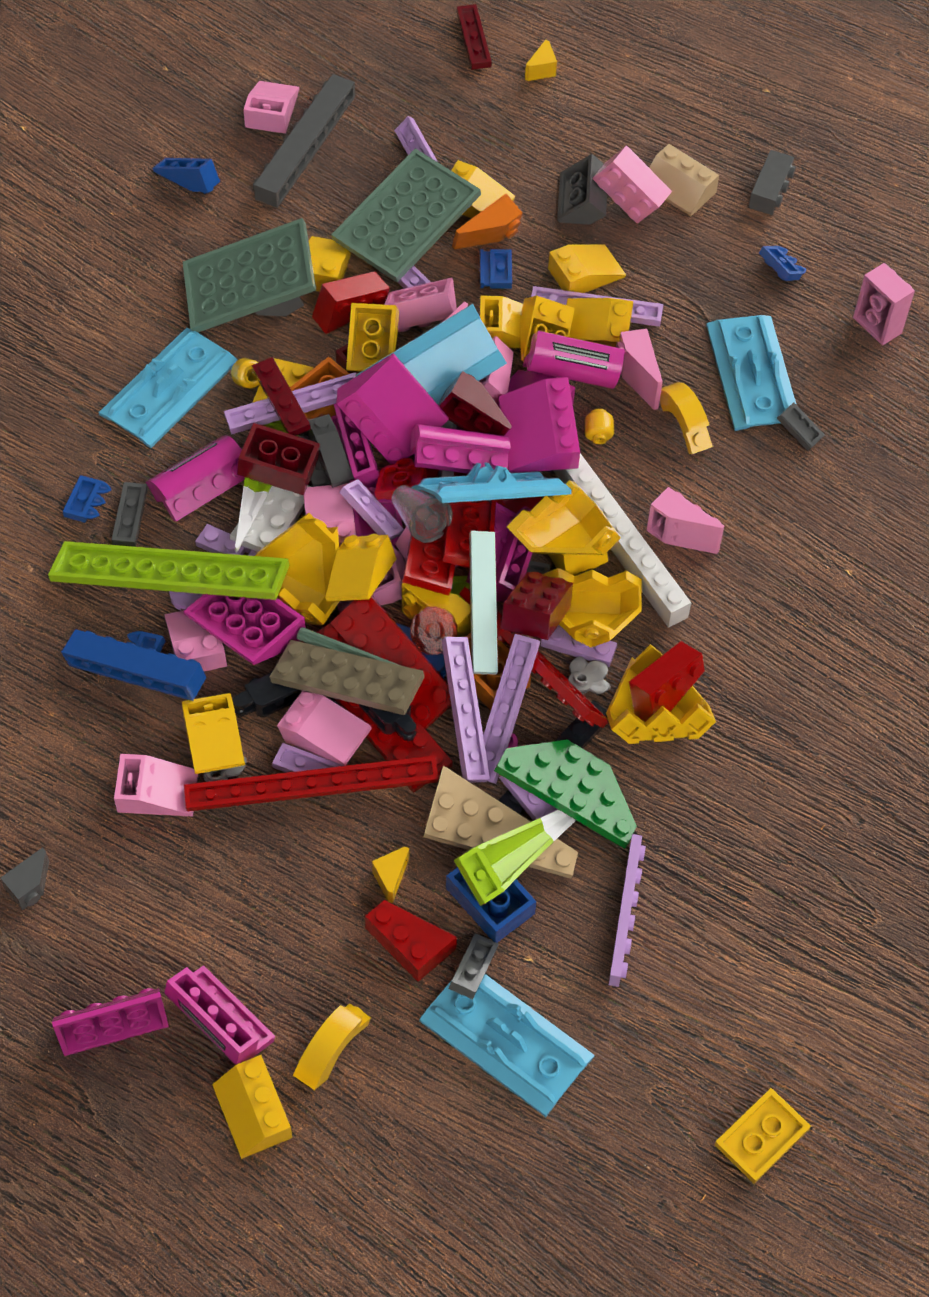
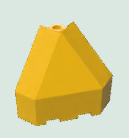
(565, 526)
(311, 557)
(600, 604)
(687, 719)

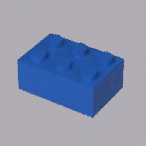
(498, 915)

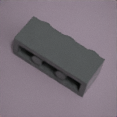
(772, 182)

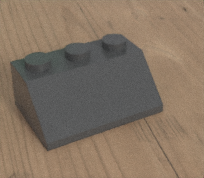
(579, 195)

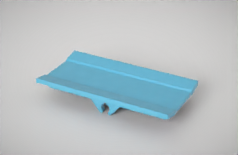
(447, 350)
(751, 370)
(169, 386)
(492, 484)
(509, 1042)

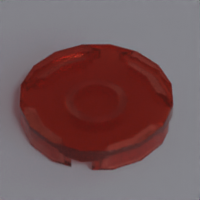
(431, 627)

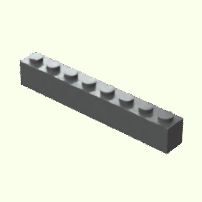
(304, 141)

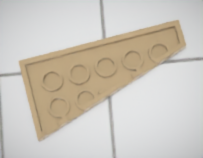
(468, 817)

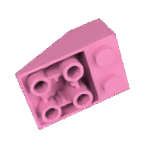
(270, 106)
(683, 523)
(152, 786)

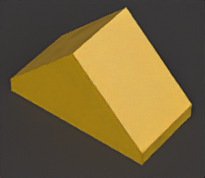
(542, 63)
(390, 871)

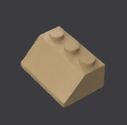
(686, 178)

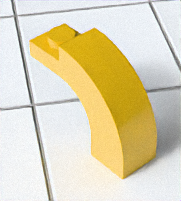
(689, 413)
(329, 1043)

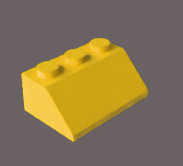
(252, 1107)

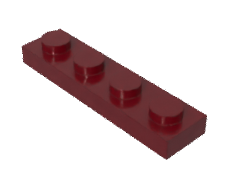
(474, 37)
(281, 397)

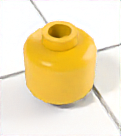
(243, 374)
(599, 426)

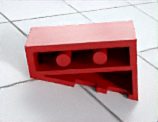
(335, 299)
(666, 680)
(409, 939)

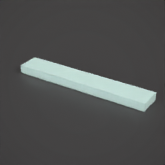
(483, 603)

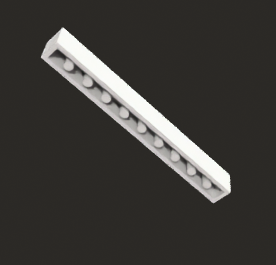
(632, 549)

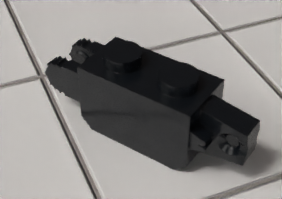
(264, 697)
(392, 722)

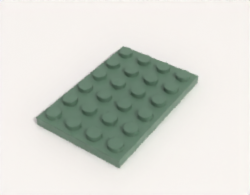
(406, 215)
(248, 276)

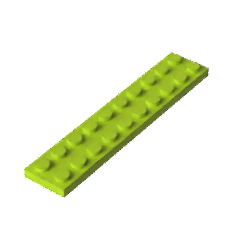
(169, 570)

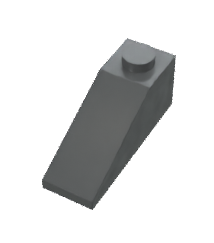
(331, 452)

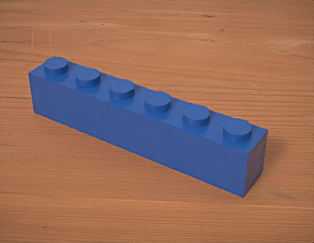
(134, 664)

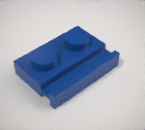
(496, 268)

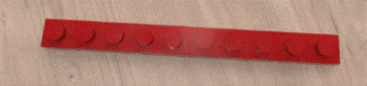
(311, 783)

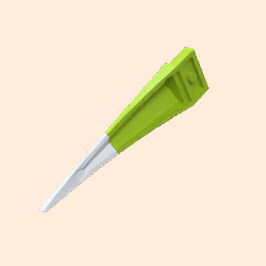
(252, 498)
(498, 862)

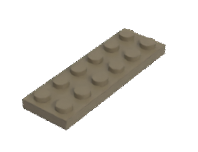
(347, 677)

